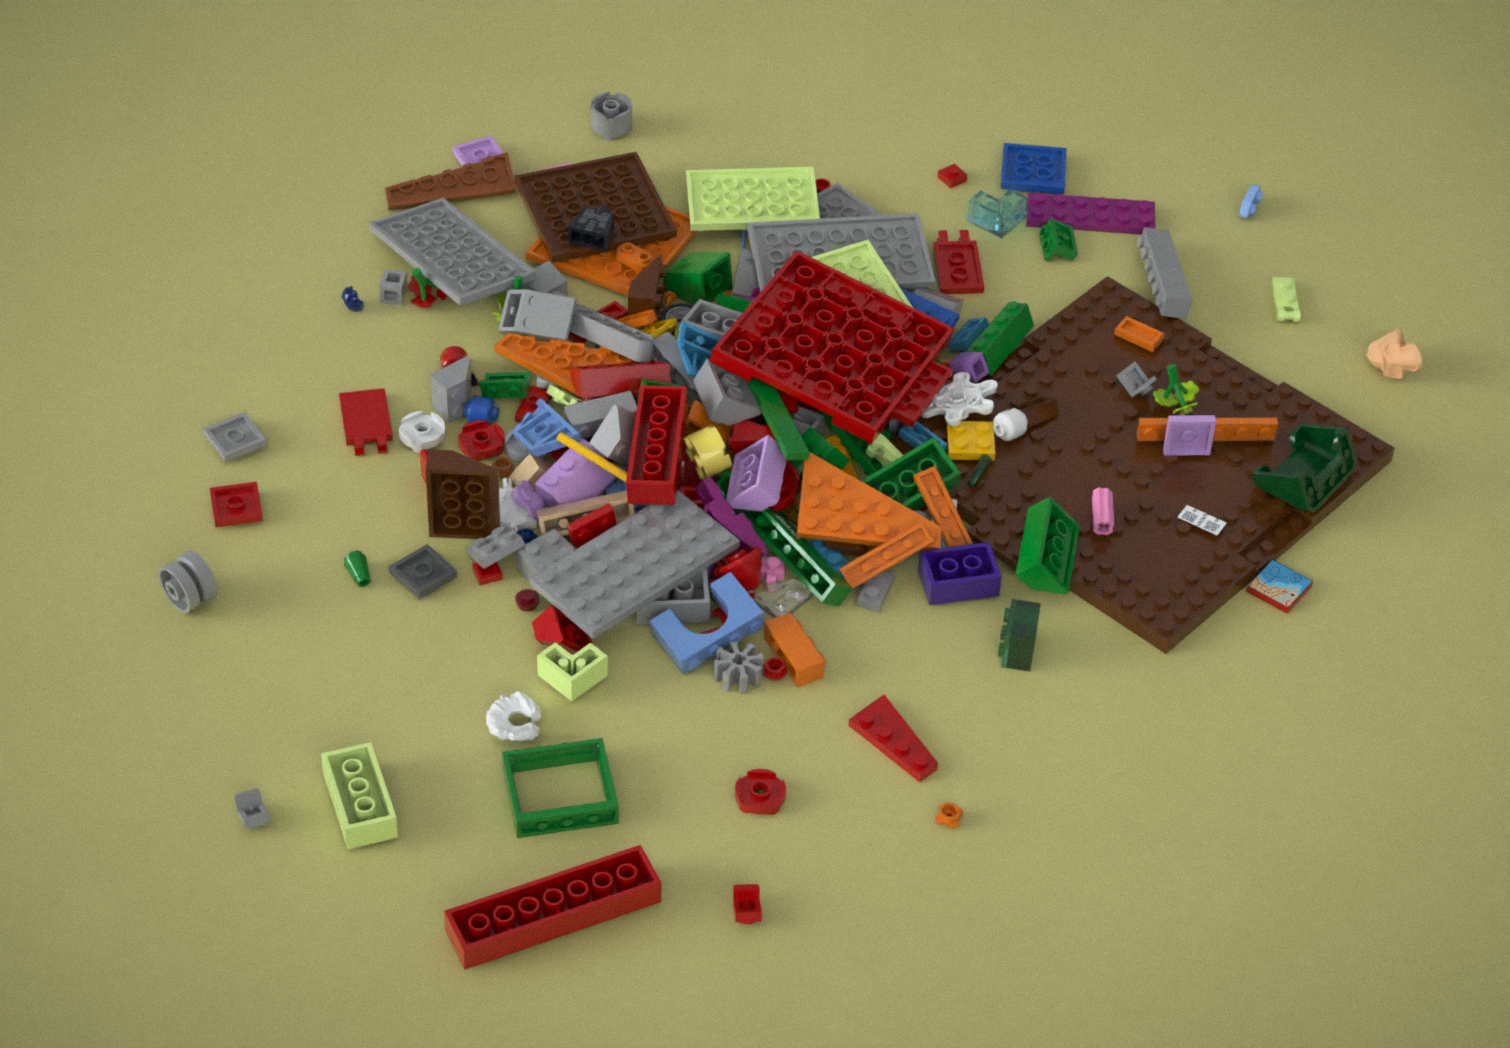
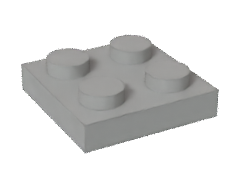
(235, 437)
(495, 546)

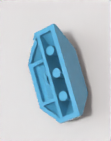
(695, 347)

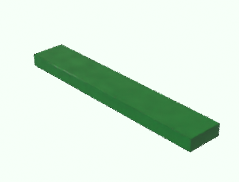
(779, 420)

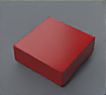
(487, 575)

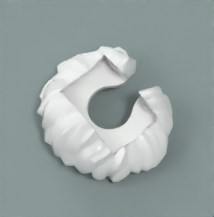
(503, 708)

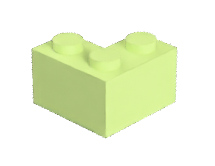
(572, 673)

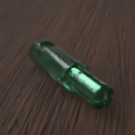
(979, 470)

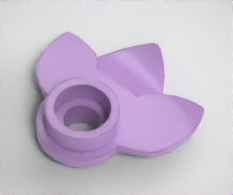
(525, 496)

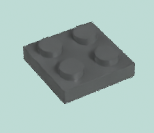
(423, 571)

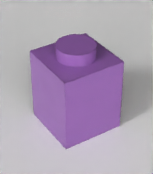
(971, 363)

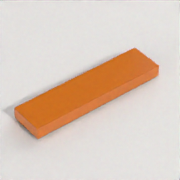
(942, 507)
(887, 555)

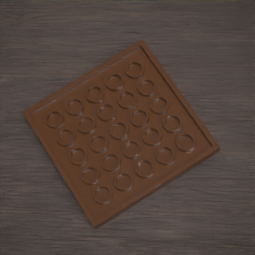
(616, 181)

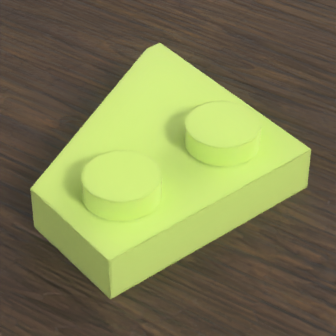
(563, 396)

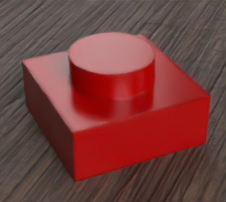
(952, 175)

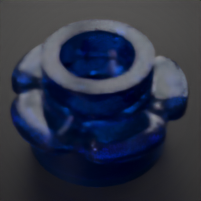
(527, 535)

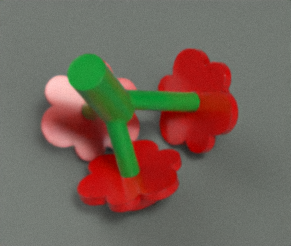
(422, 289)

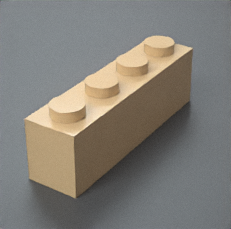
(561, 515)

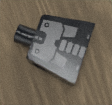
(592, 228)

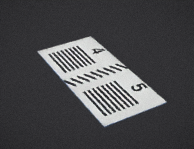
(1202, 520)

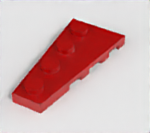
(891, 735)

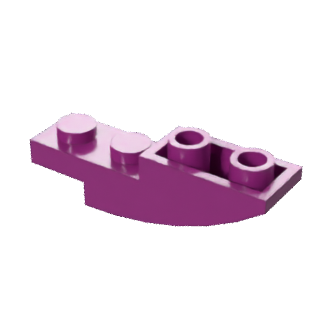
(723, 513)

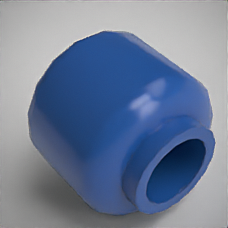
(481, 409)

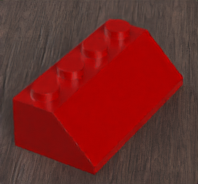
(616, 378)

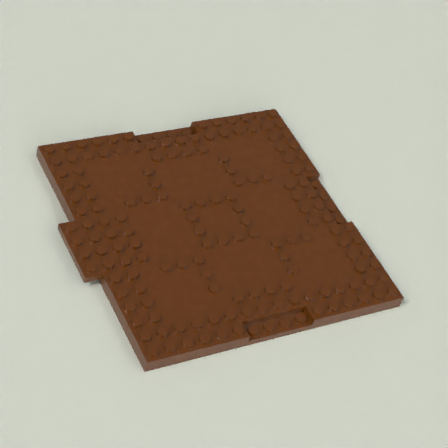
(1153, 568)

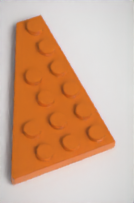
(555, 357)
(849, 511)

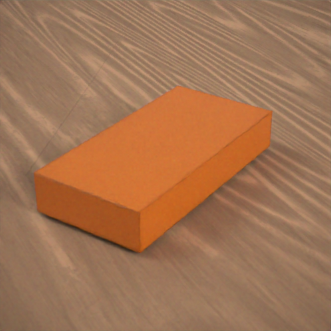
(1139, 334)

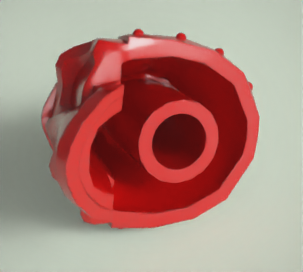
(744, 566)

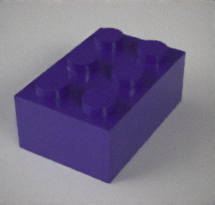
(959, 573)

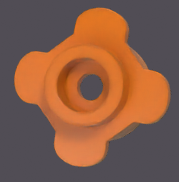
(949, 815)

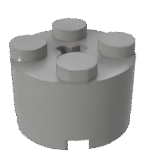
(611, 115)

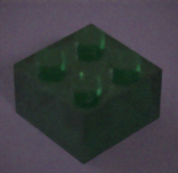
(1019, 634)

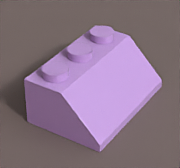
(757, 476)
(573, 479)

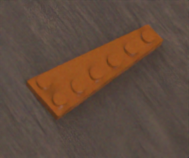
(471, 181)

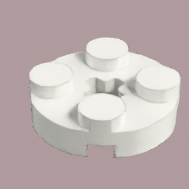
(431, 437)

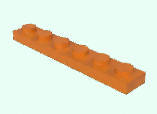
(1225, 429)

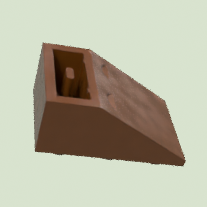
(647, 289)

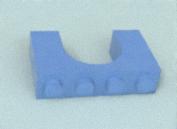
(692, 649)

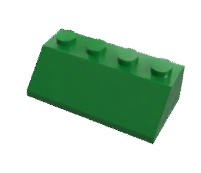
(1003, 334)
(1048, 548)

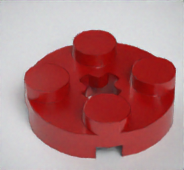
(492, 436)
(766, 803)

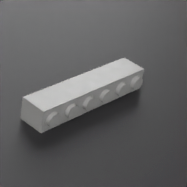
(1164, 273)

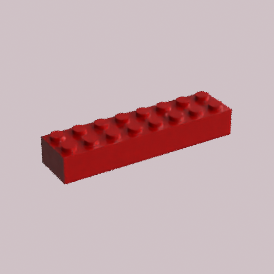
(552, 906)

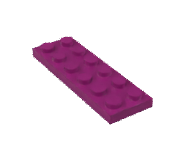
(1091, 213)

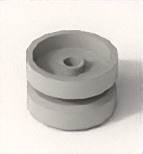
(187, 582)

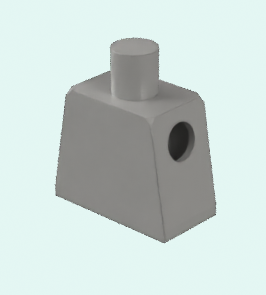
(548, 280)

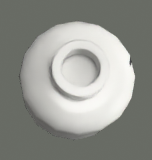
(1010, 424)

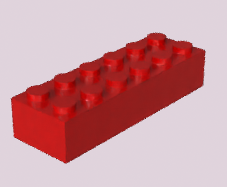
(657, 445)

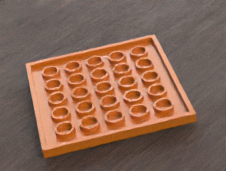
(605, 268)

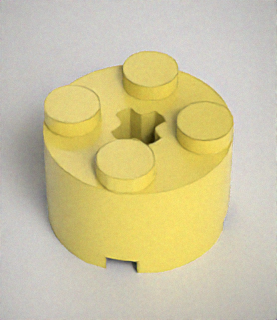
(707, 451)

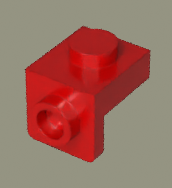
(747, 903)

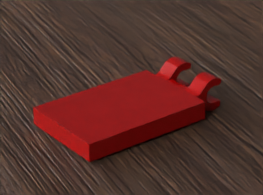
(958, 264)
(366, 419)

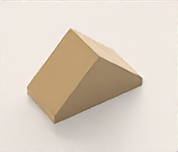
(530, 470)

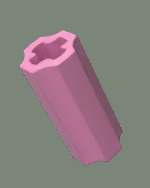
(1102, 511)

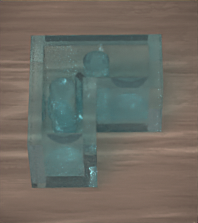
(995, 214)

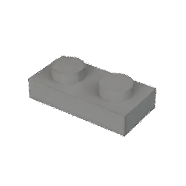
(875, 591)

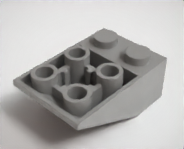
(537, 315)

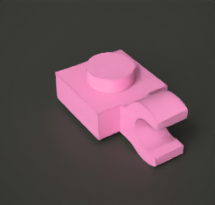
(772, 570)

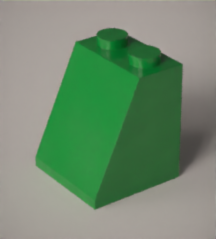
(700, 276)

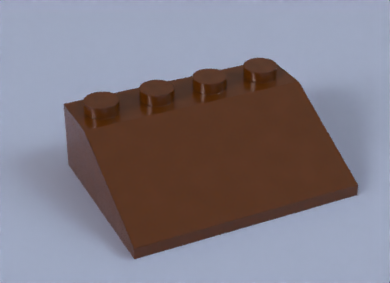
(461, 496)

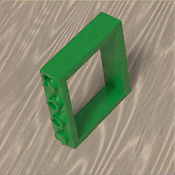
(568, 817)

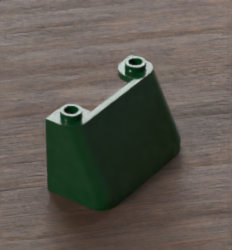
(1314, 470)

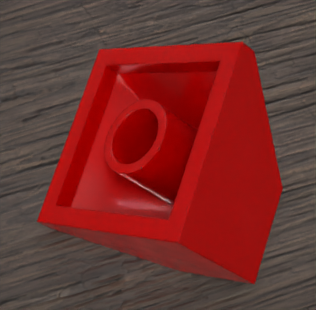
(556, 627)

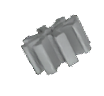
(738, 667)

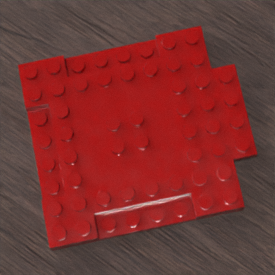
(838, 348)

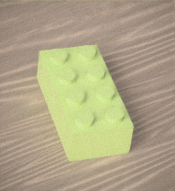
(359, 795)

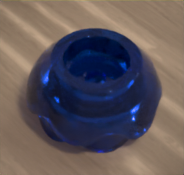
(352, 300)

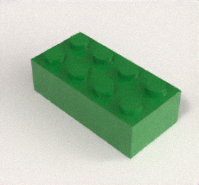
(897, 477)

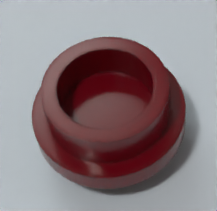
(527, 599)

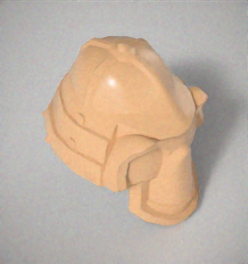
(1394, 355)

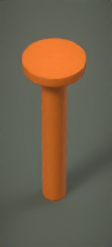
(669, 297)

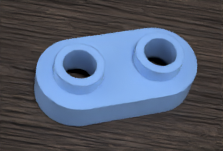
(1249, 204)

